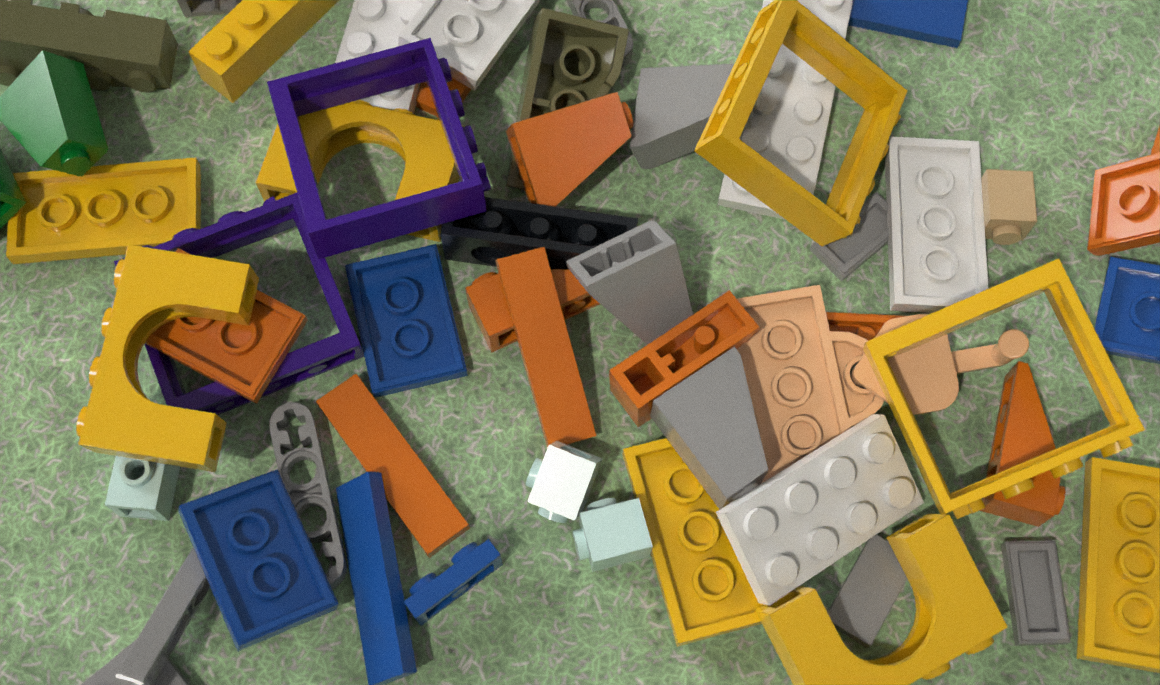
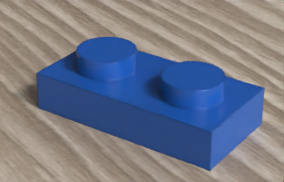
(469, 568)

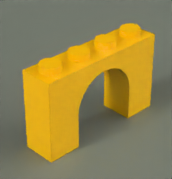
(330, 130)
(151, 291)
(950, 619)

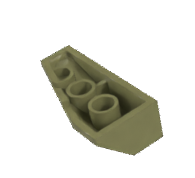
(566, 65)

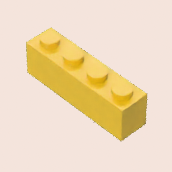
(252, 40)

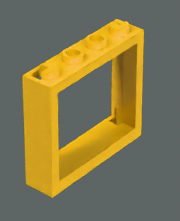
(846, 68)
(1056, 285)

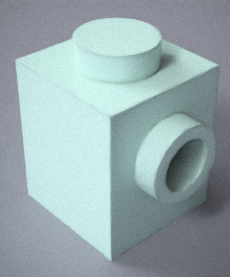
(562, 481)
(142, 489)
(612, 533)

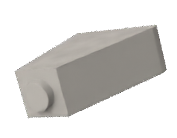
(674, 110)
(637, 280)
(715, 428)

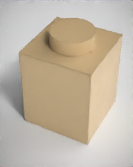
(1008, 205)

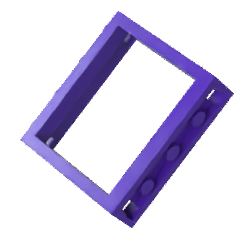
(361, 79)
(231, 233)

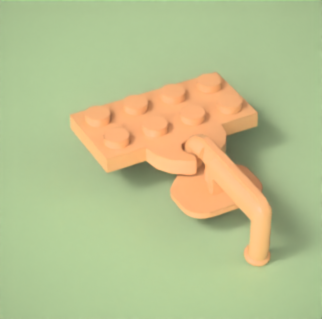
(804, 378)

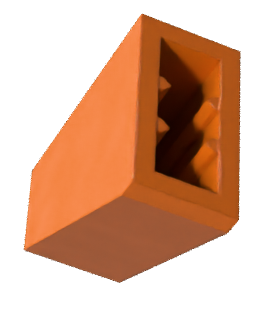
(567, 145)

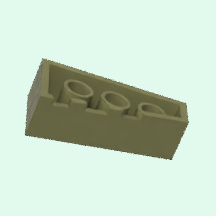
(113, 48)

